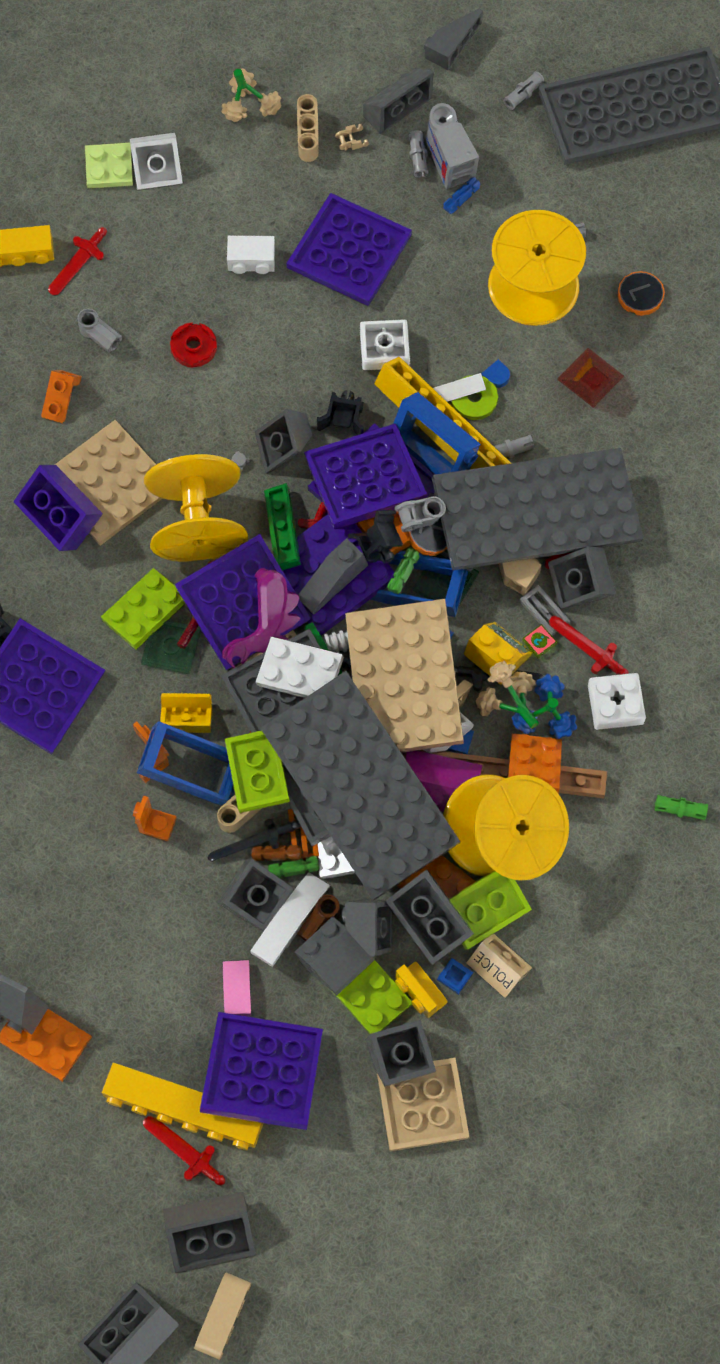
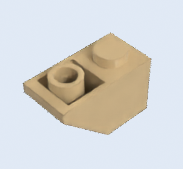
(520, 574)

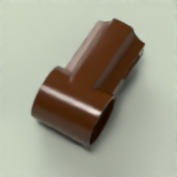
(318, 918)

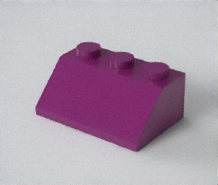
(441, 774)

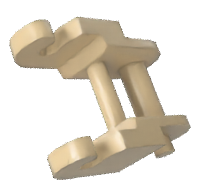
(353, 143)

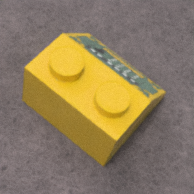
(494, 645)

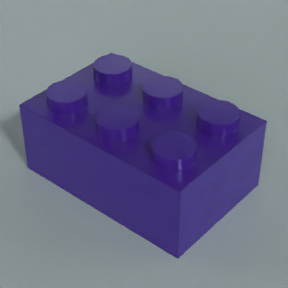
(57, 507)

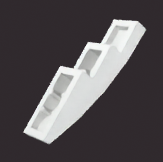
(289, 919)

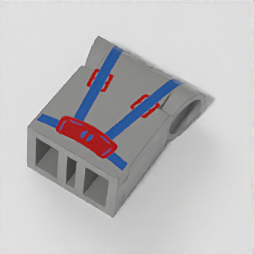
(450, 147)

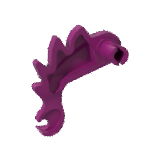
(273, 616)

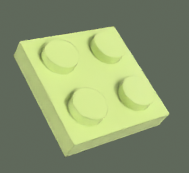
(108, 165)

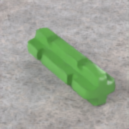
(403, 571)
(294, 867)

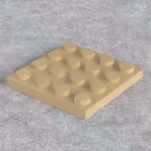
(111, 475)

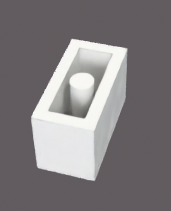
(251, 254)

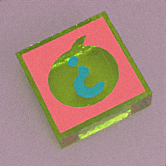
(539, 641)

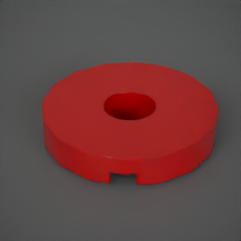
(193, 356)

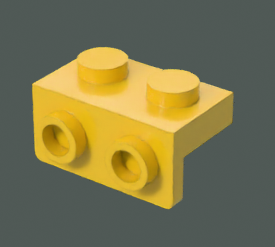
(187, 711)
(421, 989)

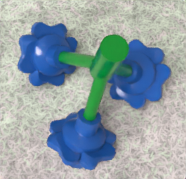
(549, 689)

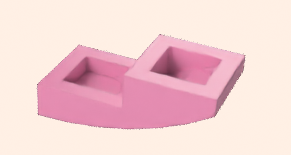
(237, 987)

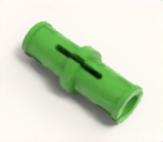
(681, 807)

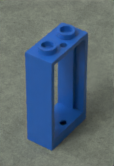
(419, 407)
(432, 564)
(162, 730)

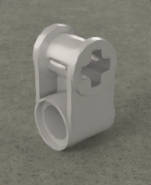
(416, 515)

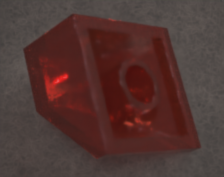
(590, 377)

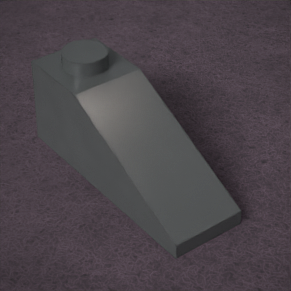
(451, 39)
(332, 576)

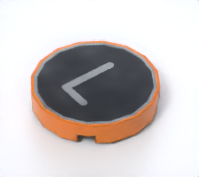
(641, 293)
(428, 539)

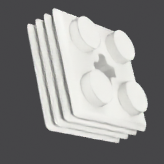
(376, 333)
(606, 712)

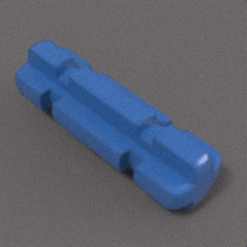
(461, 195)

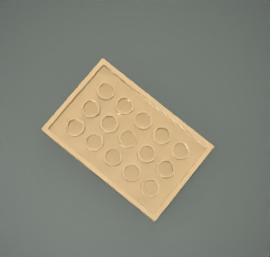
(407, 672)

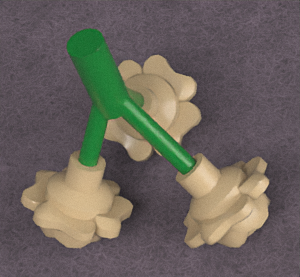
(243, 84)
(517, 686)

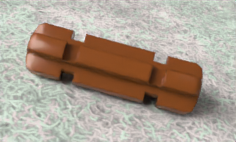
(261, 853)

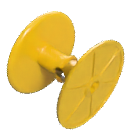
(536, 267)
(193, 481)
(507, 826)

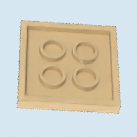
(425, 1109)

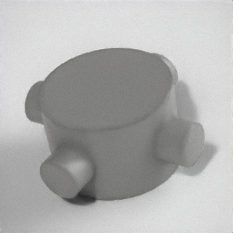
(240, 460)

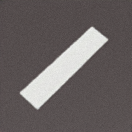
(461, 387)

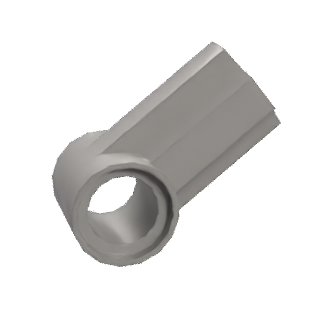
(98, 331)

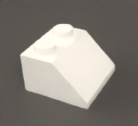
(156, 161)

